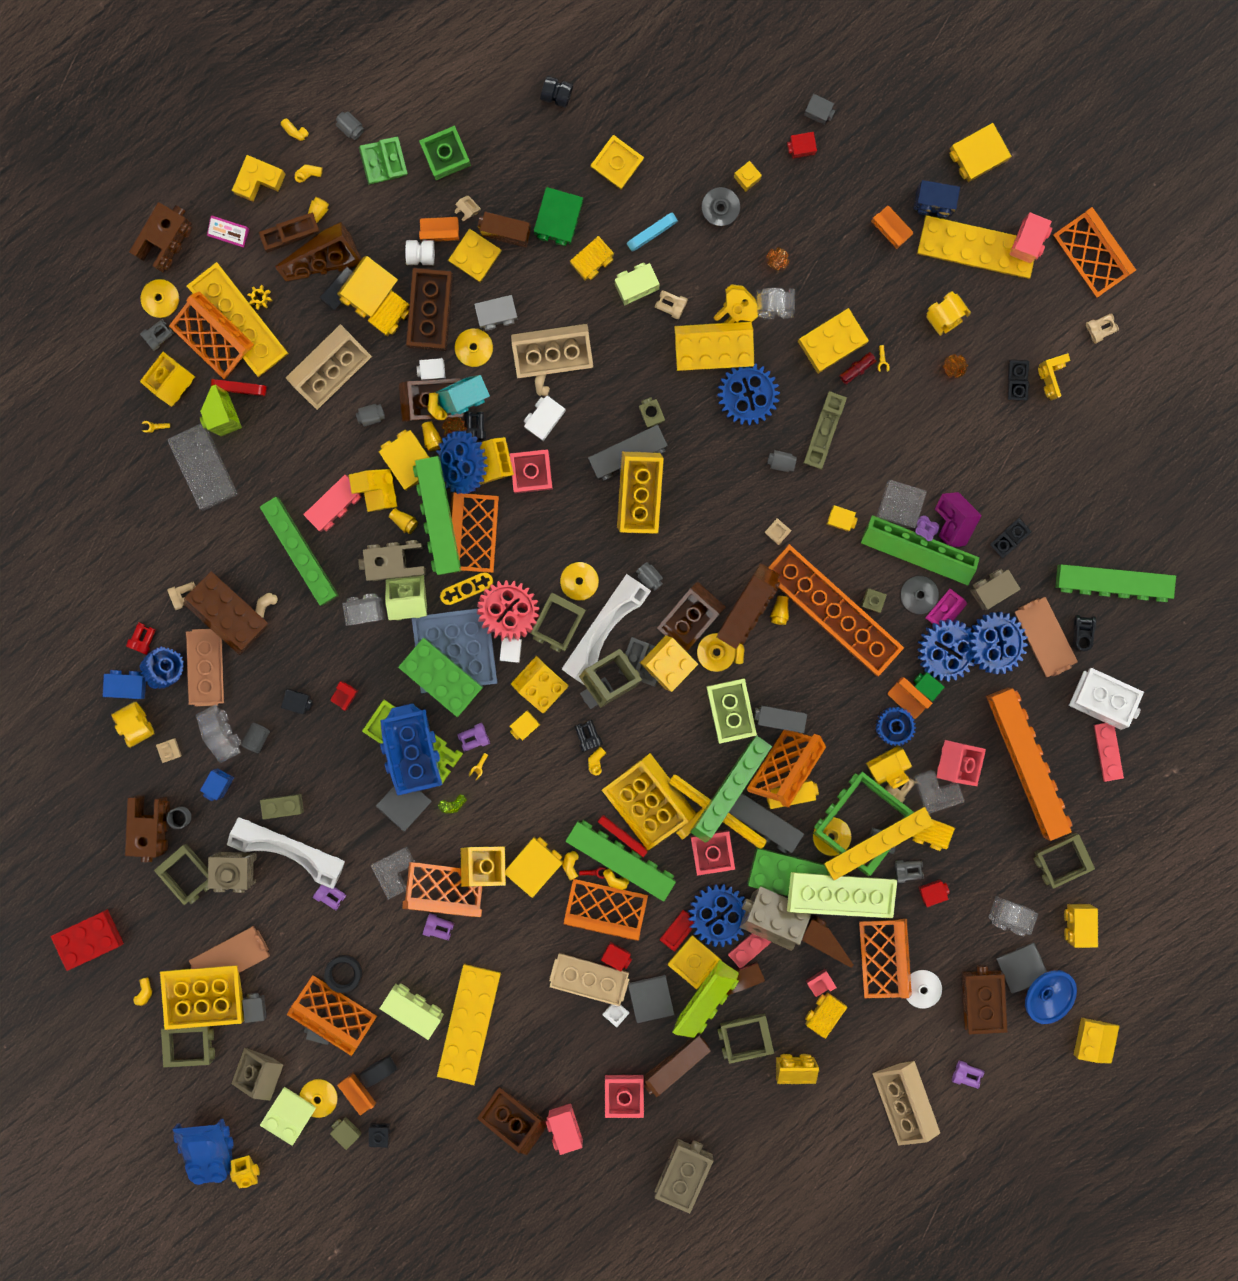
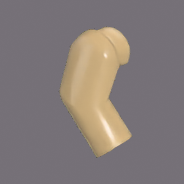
(539, 384)
(265, 601)

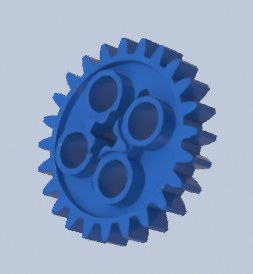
(731, 398)
(462, 462)
(1012, 639)
(939, 665)
(709, 901)

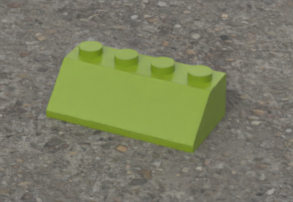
(219, 413)
(706, 1000)

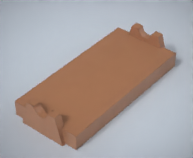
(1045, 637)
(204, 668)
(241, 950)

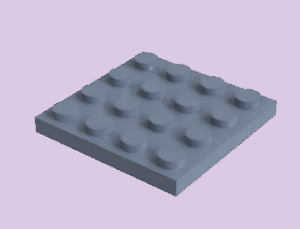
(462, 640)

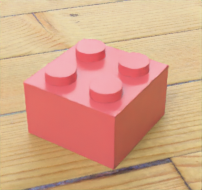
(1031, 237)
(531, 471)
(961, 763)
(714, 855)
(624, 1096)
(565, 1129)

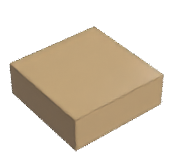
(777, 531)

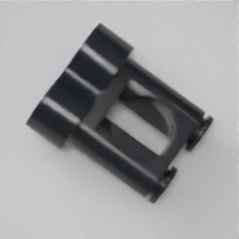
(479, 430)
(594, 741)

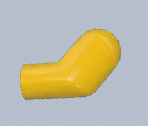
(614, 882)

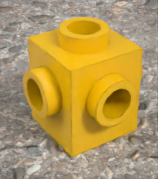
(244, 1172)

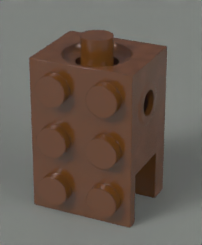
(164, 230)
(146, 832)
(984, 1001)

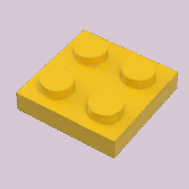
(617, 162)
(474, 255)
(694, 962)

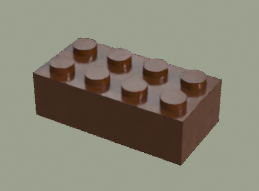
(429, 309)
(749, 606)
(225, 613)

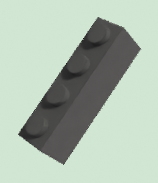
(609, 460)
(767, 823)

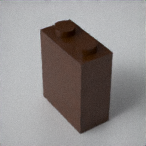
(504, 229)

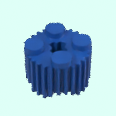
(152, 669)
(905, 722)

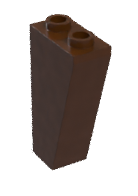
(675, 1065)

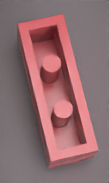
(332, 505)

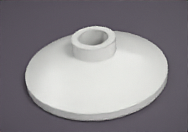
(926, 979)

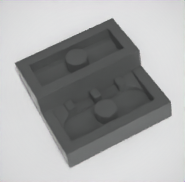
(636, 652)
(403, 808)
(1021, 967)
(651, 999)

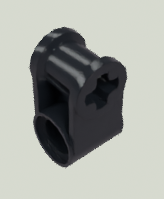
(1083, 631)

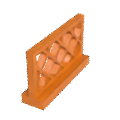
(1109, 243)
(221, 324)
(457, 507)
(798, 771)
(436, 905)
(603, 926)
(902, 959)
(321, 1025)

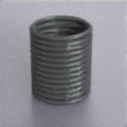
(255, 738)
(172, 824)

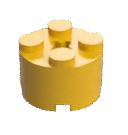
(947, 313)
(132, 724)

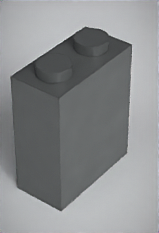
(780, 718)

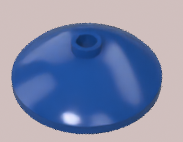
(1050, 997)

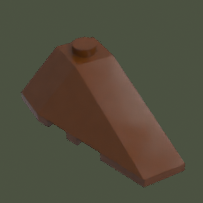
(325, 252)

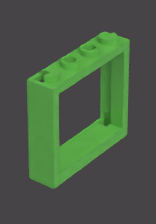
(843, 796)

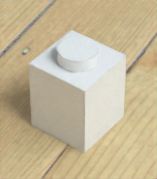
(431, 369)
(511, 650)

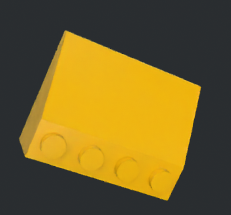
(649, 802)
(202, 997)

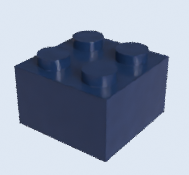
(936, 199)

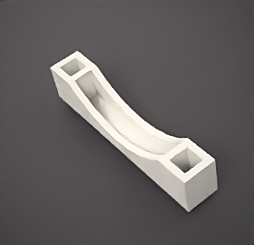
(626, 598)
(252, 837)

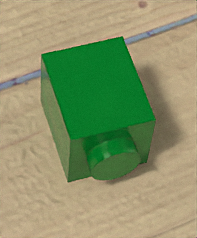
(928, 685)

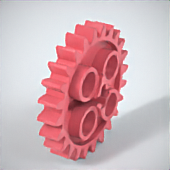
(494, 600)

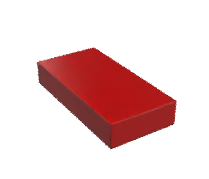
(677, 931)

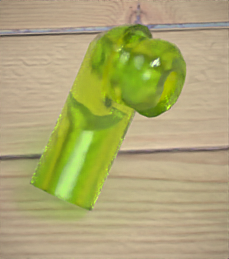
(452, 807)

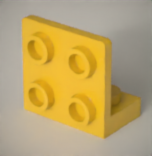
(1046, 372)
(539, 685)

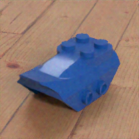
(410, 750)
(205, 1151)

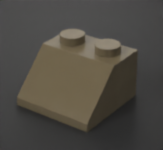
(257, 1074)

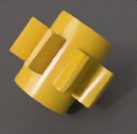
(254, 297)

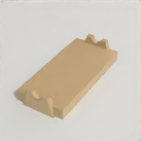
(589, 979)

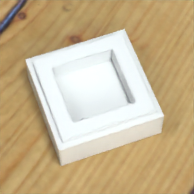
(615, 1014)

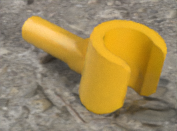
(882, 359)
(155, 426)
(477, 769)

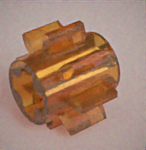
(778, 258)
(955, 366)
(452, 425)

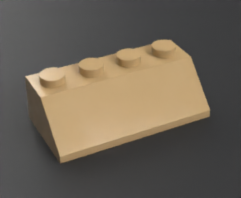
(552, 351)
(328, 367)
(906, 1103)

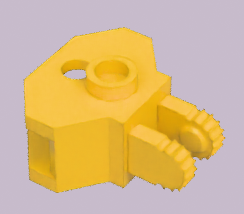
(736, 306)

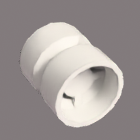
(420, 252)

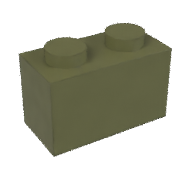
(281, 806)

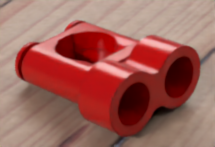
(136, 644)

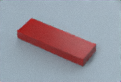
(622, 835)

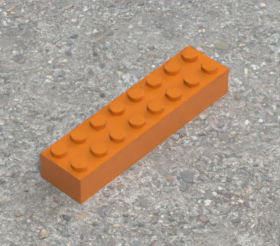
(835, 611)
(1029, 763)

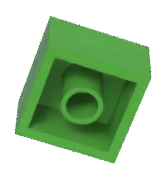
(445, 153)

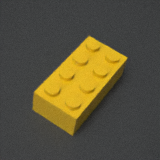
(714, 346)
(640, 492)

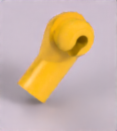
(292, 131)
(306, 171)
(434, 408)
(739, 657)
(594, 761)
(568, 864)
(145, 993)

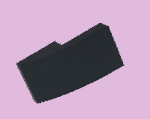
(330, 294)
(1018, 380)
(1010, 537)

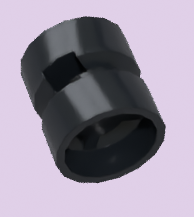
(556, 91)

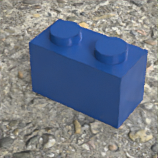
(123, 685)
(216, 784)

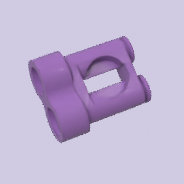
(926, 528)
(480, 735)
(321, 895)
(432, 922)
(961, 1072)

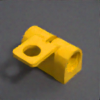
(890, 767)

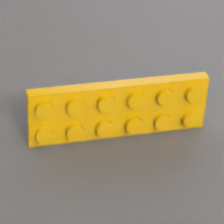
(971, 247)
(232, 304)
(468, 1024)

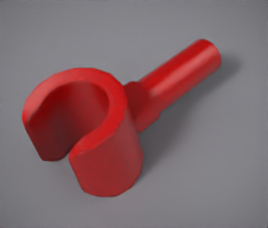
(592, 872)

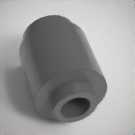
(349, 125)
(370, 414)
(782, 461)
(649, 576)

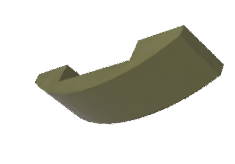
(825, 430)

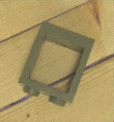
(566, 604)
(598, 689)
(1081, 851)
(173, 886)
(168, 1047)
(767, 1050)

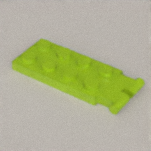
(447, 756)

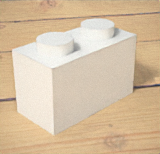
(544, 418)

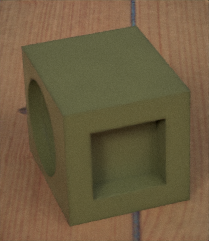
(651, 421)
(873, 600)
(345, 1132)

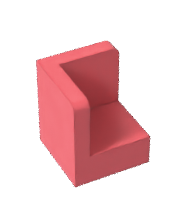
(820, 983)

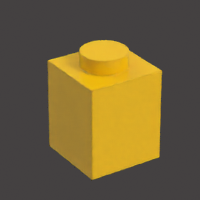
(747, 176)
(842, 518)
(524, 726)

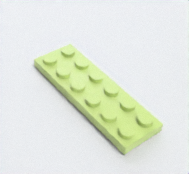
(842, 896)

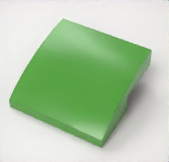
(383, 160)

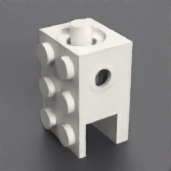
(1106, 699)

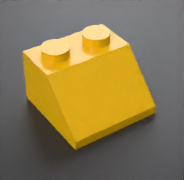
(167, 379)
(1096, 1041)

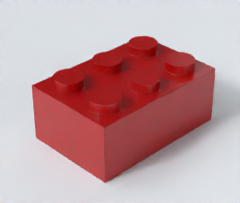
(87, 940)

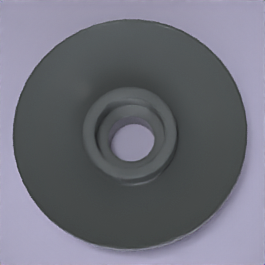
(723, 197)
(909, 595)

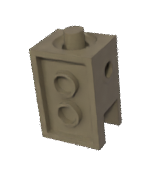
(389, 561)
(231, 871)
(768, 918)
(684, 1175)

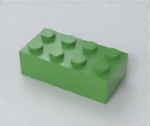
(440, 677)
(774, 869)

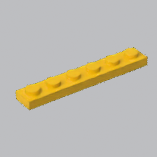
(878, 843)

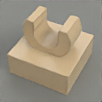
(468, 207)
(168, 750)

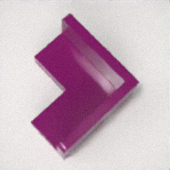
(960, 519)

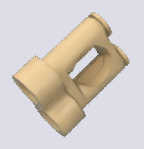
(678, 306)
(1096, 331)
(175, 594)
(900, 794)

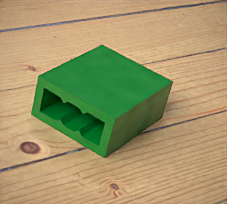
(558, 216)

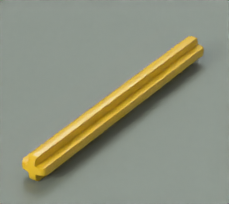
(729, 820)

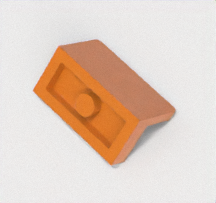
(892, 227)
(439, 229)
(909, 697)
(356, 1094)

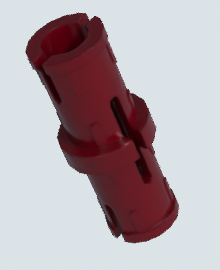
(858, 368)

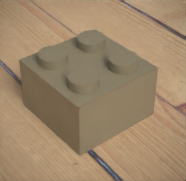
(995, 589)

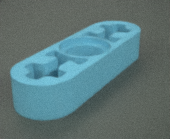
(651, 232)

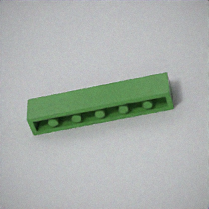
(438, 516)
(299, 551)
(918, 551)
(1115, 581)
(731, 789)
(620, 860)

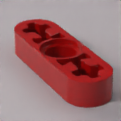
(238, 387)

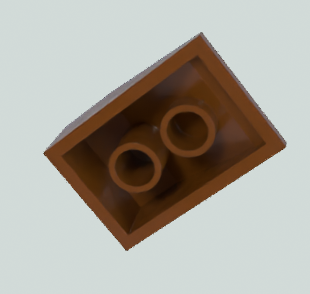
(415, 398)
(691, 616)
(820, 937)
(512, 1121)

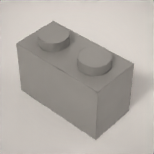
(496, 312)

